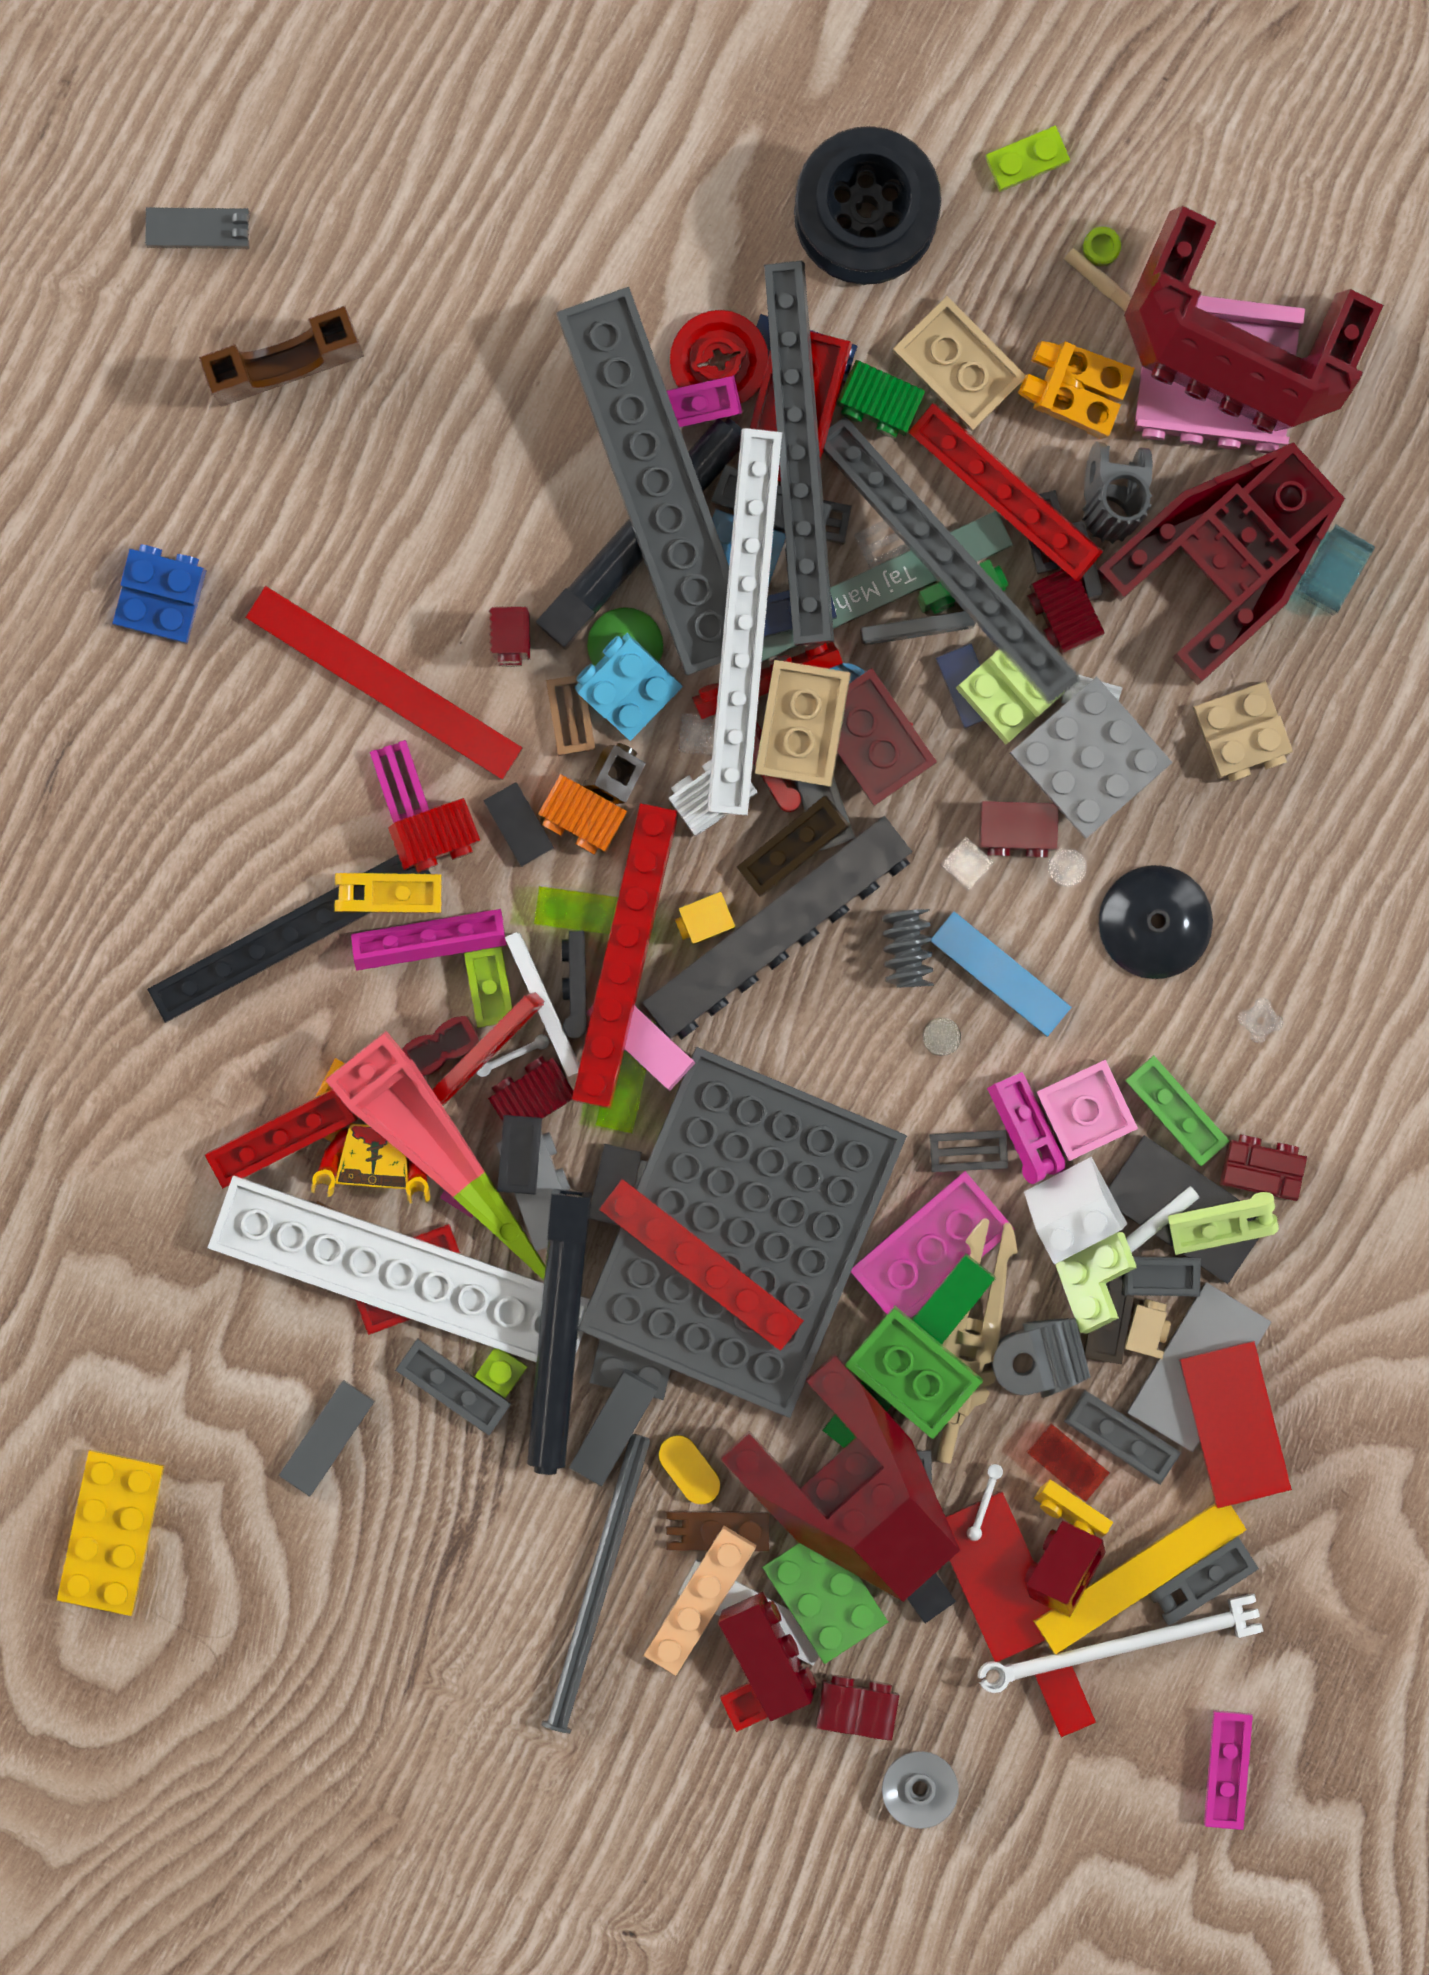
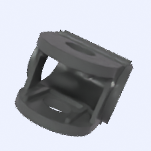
(1133, 499)
(1055, 1353)

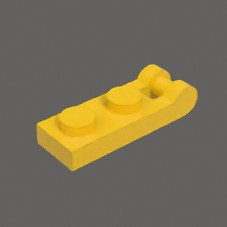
(390, 893)

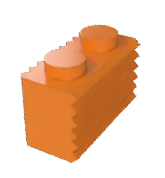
(581, 814)

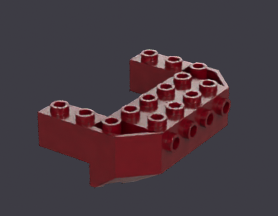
(1228, 362)

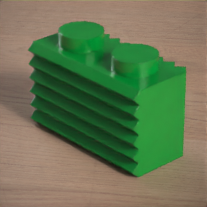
(880, 399)

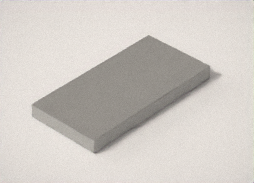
(1208, 1325)

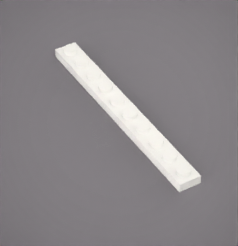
(744, 621)

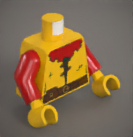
(367, 1159)

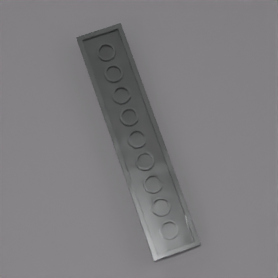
(652, 471)

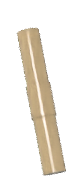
(1098, 279)

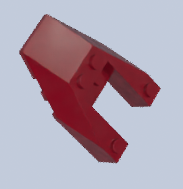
(1249, 538)
(867, 1504)

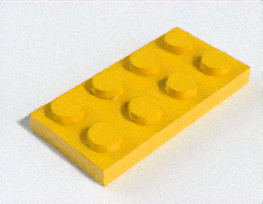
(110, 1532)

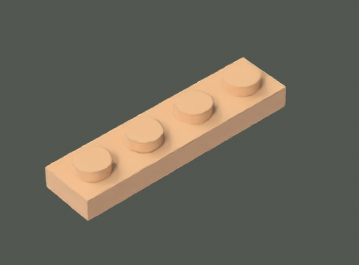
(700, 1600)

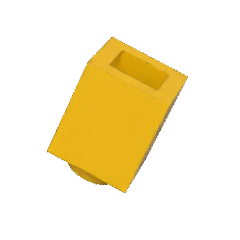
(704, 919)

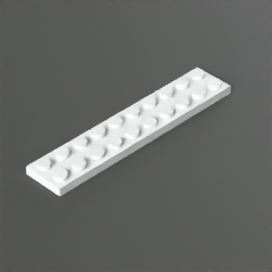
(381, 1267)

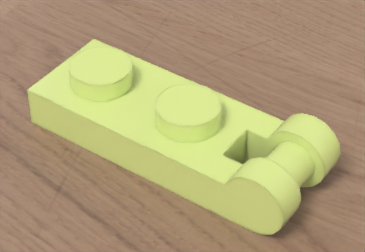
(1223, 1224)

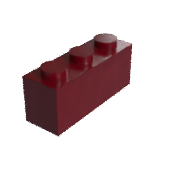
(767, 1656)

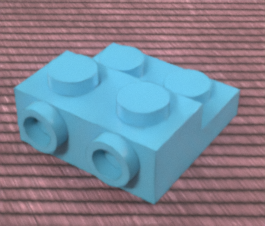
(627, 685)

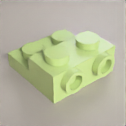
(1002, 696)

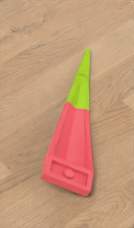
(401, 1107)

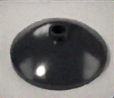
(1128, 929)

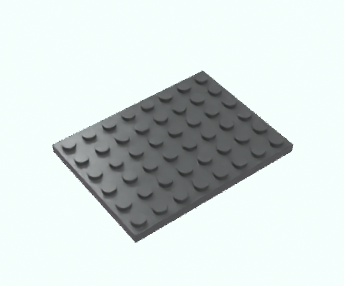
(777, 1193)

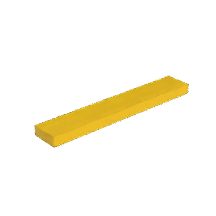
(1141, 1575)

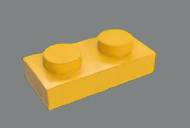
(1061, 1503)

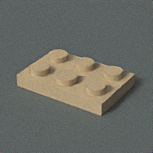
(959, 363)
(802, 723)

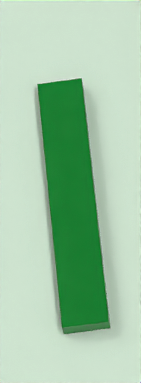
(938, 1318)

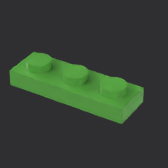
(1177, 1110)

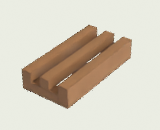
(575, 747)

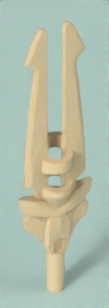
(989, 1330)

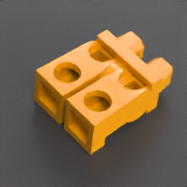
(1066, 383)

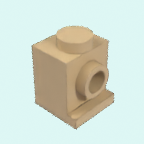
(1148, 1328)

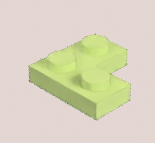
(1086, 1277)

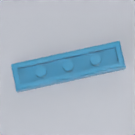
(1000, 974)

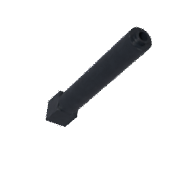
(622, 554)
(558, 1329)

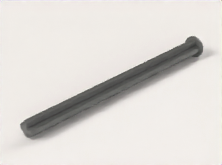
(597, 1584)

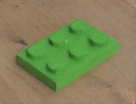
(913, 1372)
(824, 1600)

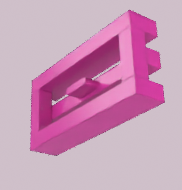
(389, 752)

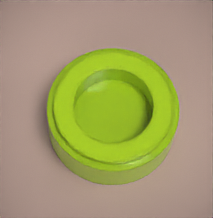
(1102, 246)

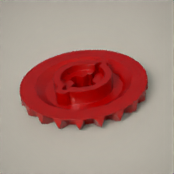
(723, 332)

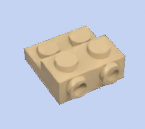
(1243, 732)

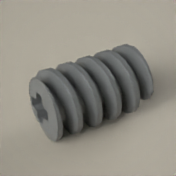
(907, 948)

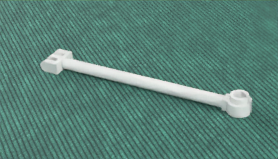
(1235, 1617)

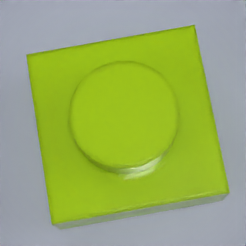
(501, 1371)

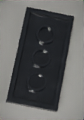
(1155, 1178)

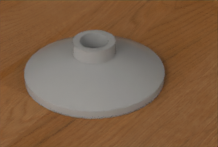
(920, 1809)

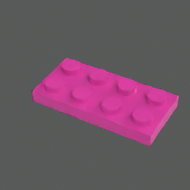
(928, 1246)

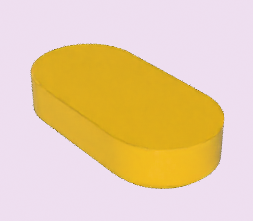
(689, 1469)

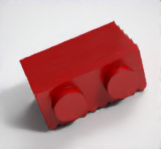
(434, 835)

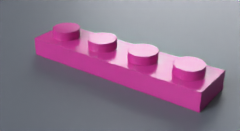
(428, 939)

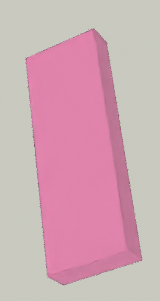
(655, 1050)

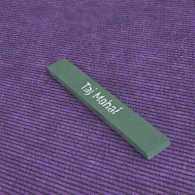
(897, 579)

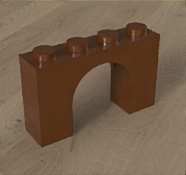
(240, 374)

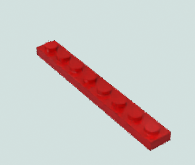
(625, 956)

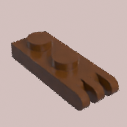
(702, 1527)

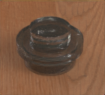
(942, 1036)

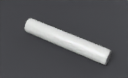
(1160, 1219)

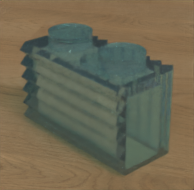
(1334, 569)

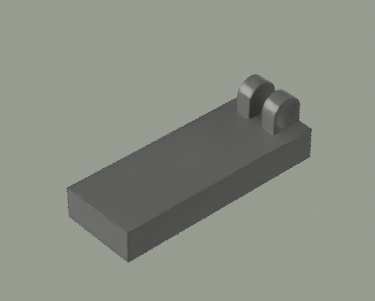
(197, 228)

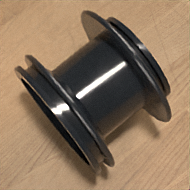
(891, 163)

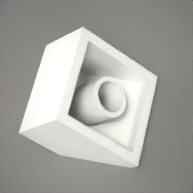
(1073, 1210)

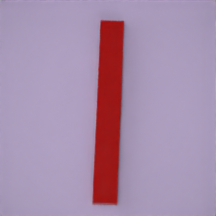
(384, 682)

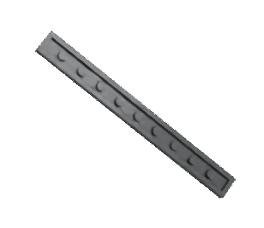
(799, 453)
(949, 561)

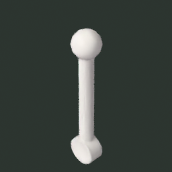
(540, 1042)
(995, 1472)

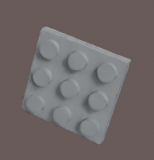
(1091, 757)

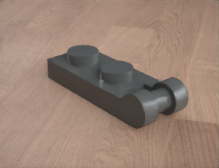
(1205, 1580)

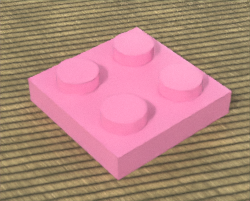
(1086, 1110)

